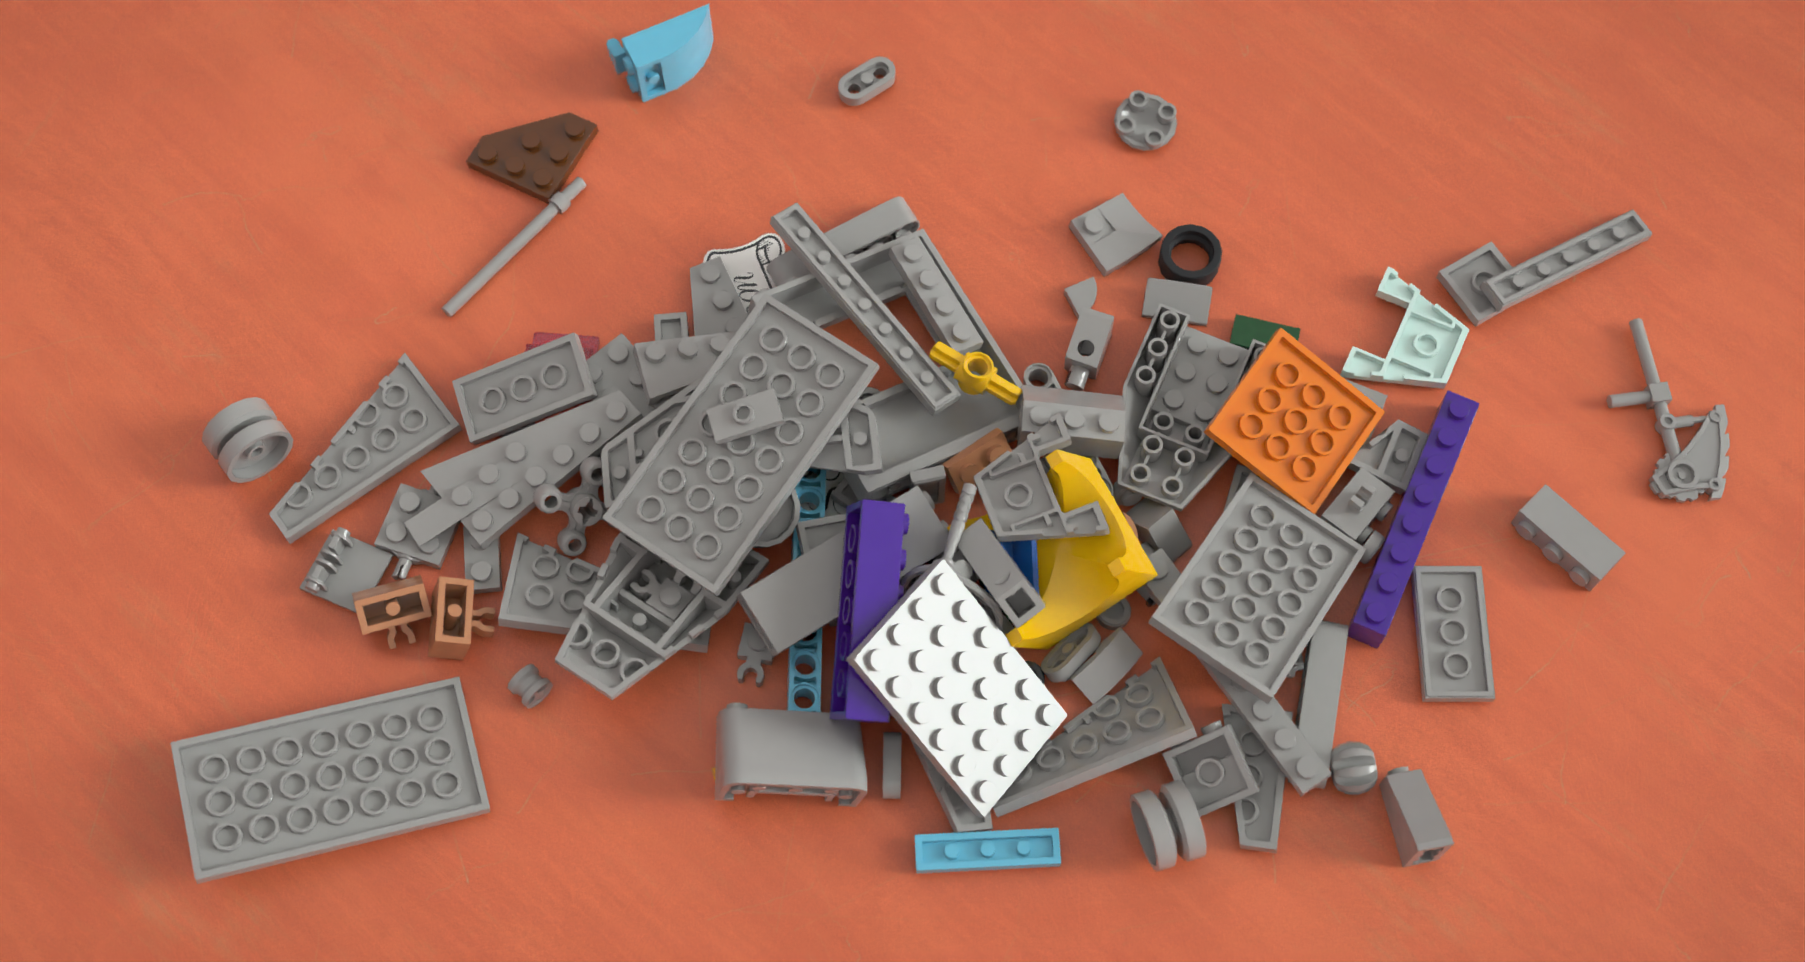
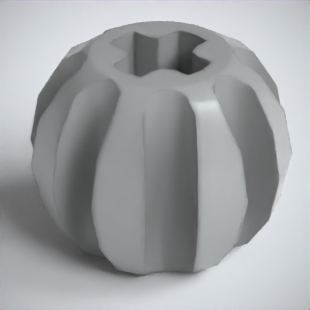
(1353, 767)

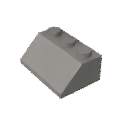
(1091, 418)

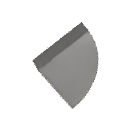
(1081, 295)

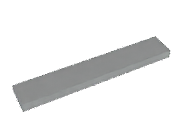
(1565, 260)

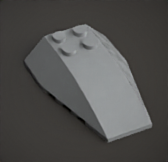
(622, 636)

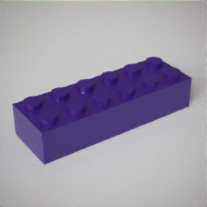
(867, 594)

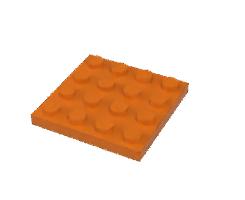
(1294, 421)

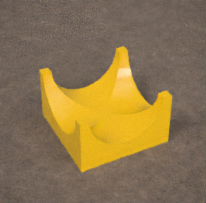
(1080, 573)

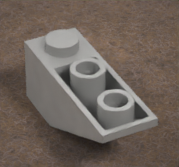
(1000, 573)

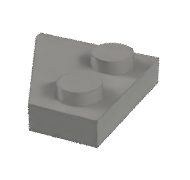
(1392, 455)

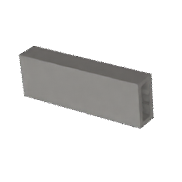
(807, 590)

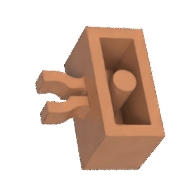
(392, 606)
(455, 618)

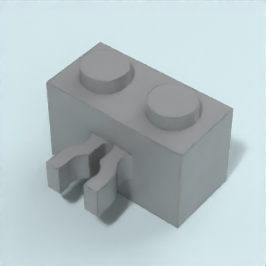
(1359, 506)

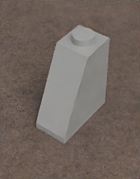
(1414, 817)

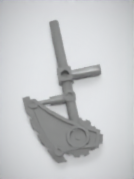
(1703, 460)

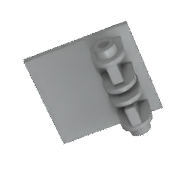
(345, 568)

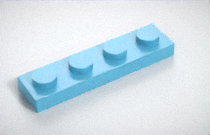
(987, 850)

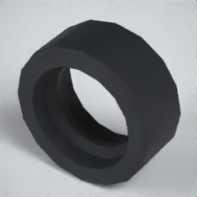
(1194, 235)

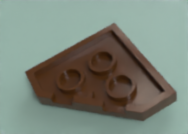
(534, 155)

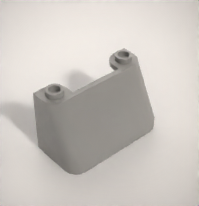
(788, 755)

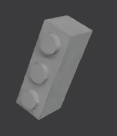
(1567, 538)

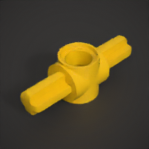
(979, 363)

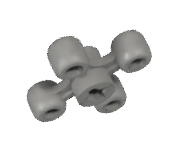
(570, 503)

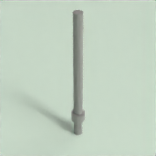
(557, 204)

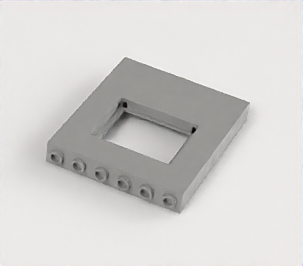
(906, 429)

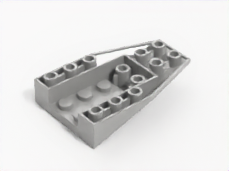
(1169, 402)

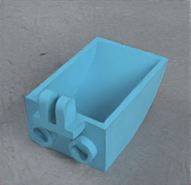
(664, 54)

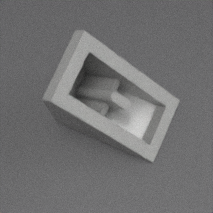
(1160, 528)

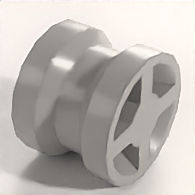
(529, 686)

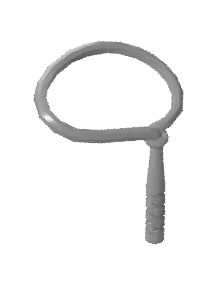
(956, 529)

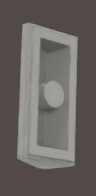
(1182, 296)

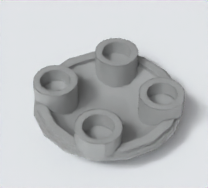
(1145, 121)

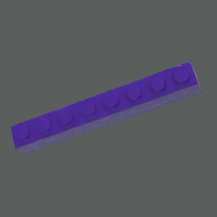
(1412, 520)

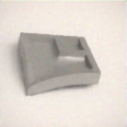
(1114, 234)

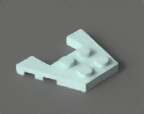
(1423, 345)

